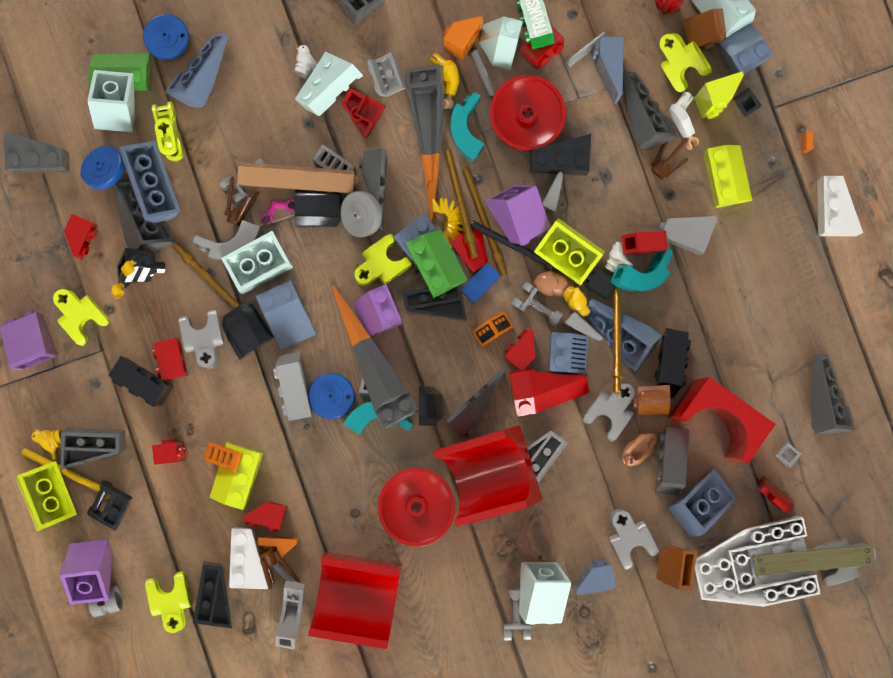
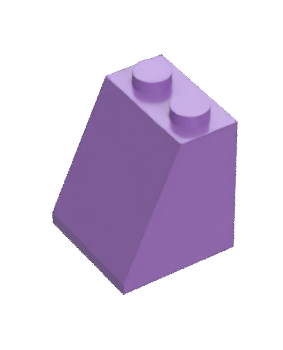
(519, 213)
(377, 311)
(27, 341)
(87, 572)

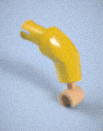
(450, 78)

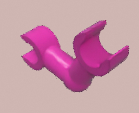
(273, 207)

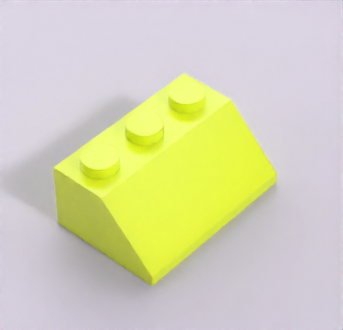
(716, 95)
(727, 175)
(569, 251)
(236, 487)
(46, 496)

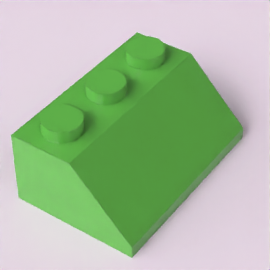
(127, 63)
(436, 262)

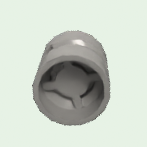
(113, 605)

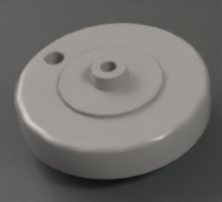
(361, 214)

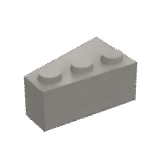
(292, 386)
(545, 452)

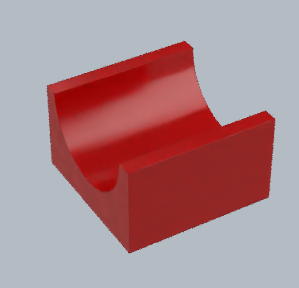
(745, 424)
(491, 475)
(355, 600)

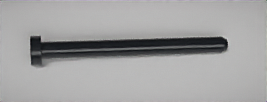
(504, 240)

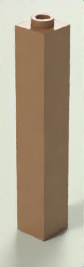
(296, 177)

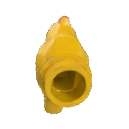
(576, 300)
(48, 440)

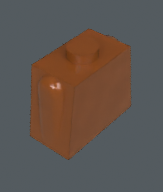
(706, 28)
(653, 400)
(676, 567)

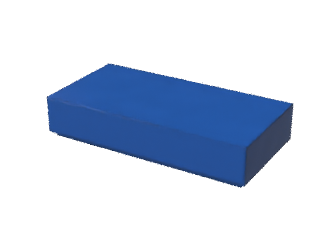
(480, 283)

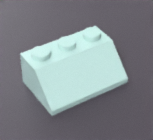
(736, 12)
(257, 263)

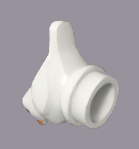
(305, 62)
(617, 258)

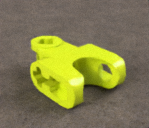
(680, 58)
(167, 132)
(379, 265)
(76, 313)
(171, 604)

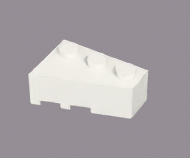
(836, 208)
(244, 560)

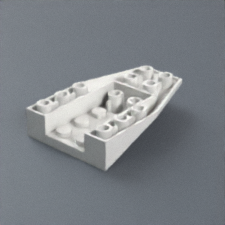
(729, 572)

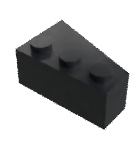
(212, 597)

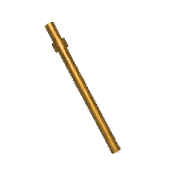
(469, 237)
(497, 255)
(189, 259)
(617, 372)

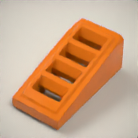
(221, 456)

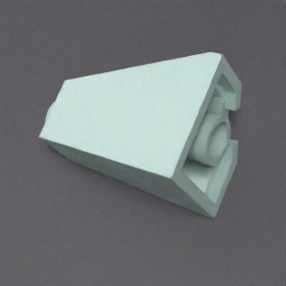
(500, 41)

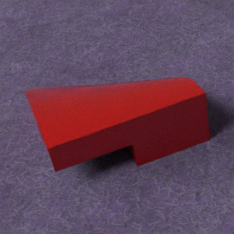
(461, 248)

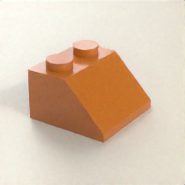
(461, 36)

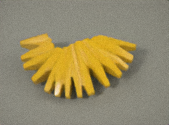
(451, 217)

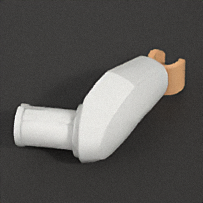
(682, 119)

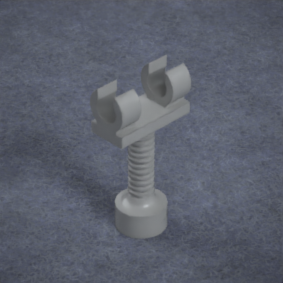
(241, 196)
(554, 317)
(514, 593)

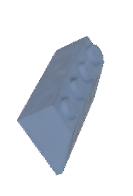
(150, 181)

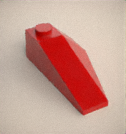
(542, 390)

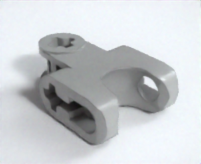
(203, 340)
(614, 408)
(628, 536)
(840, 575)

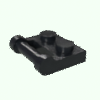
(115, 507)

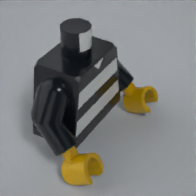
(135, 267)

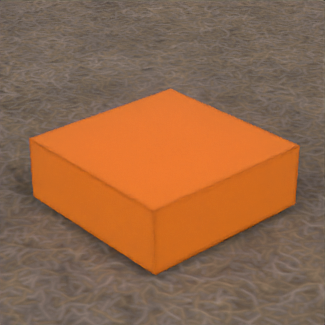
(807, 141)

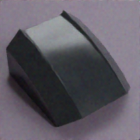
(317, 208)
(245, 330)
(429, 406)

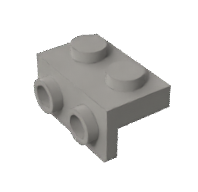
(386, 75)

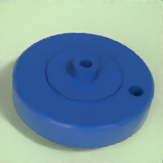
(166, 37)
(102, 168)
(331, 395)

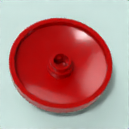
(527, 113)
(416, 507)

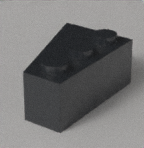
(568, 157)
(447, 305)
(673, 360)
(140, 381)

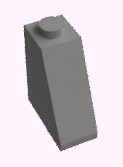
(689, 232)

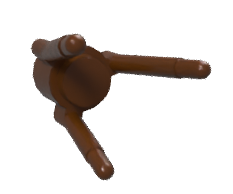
(661, 168)
(237, 215)
(267, 560)

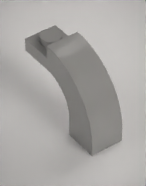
(247, 233)
(291, 614)

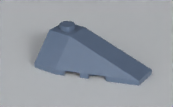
(198, 80)
(636, 337)

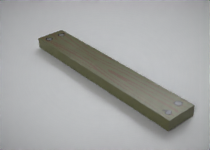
(814, 560)

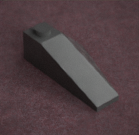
(646, 121)
(374, 171)
(136, 231)
(827, 407)
(469, 413)

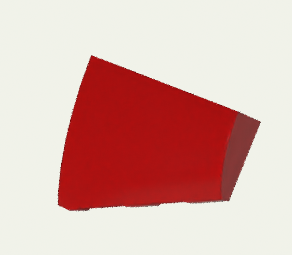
(363, 110)
(775, 495)

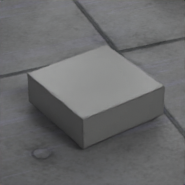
(787, 454)

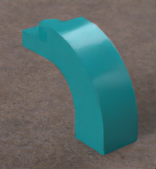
(462, 138)
(656, 273)
(364, 414)

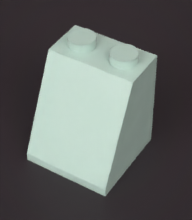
(112, 101)
(543, 592)

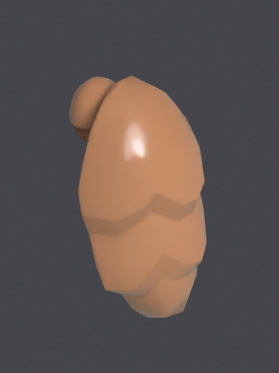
(553, 283)
(639, 449)

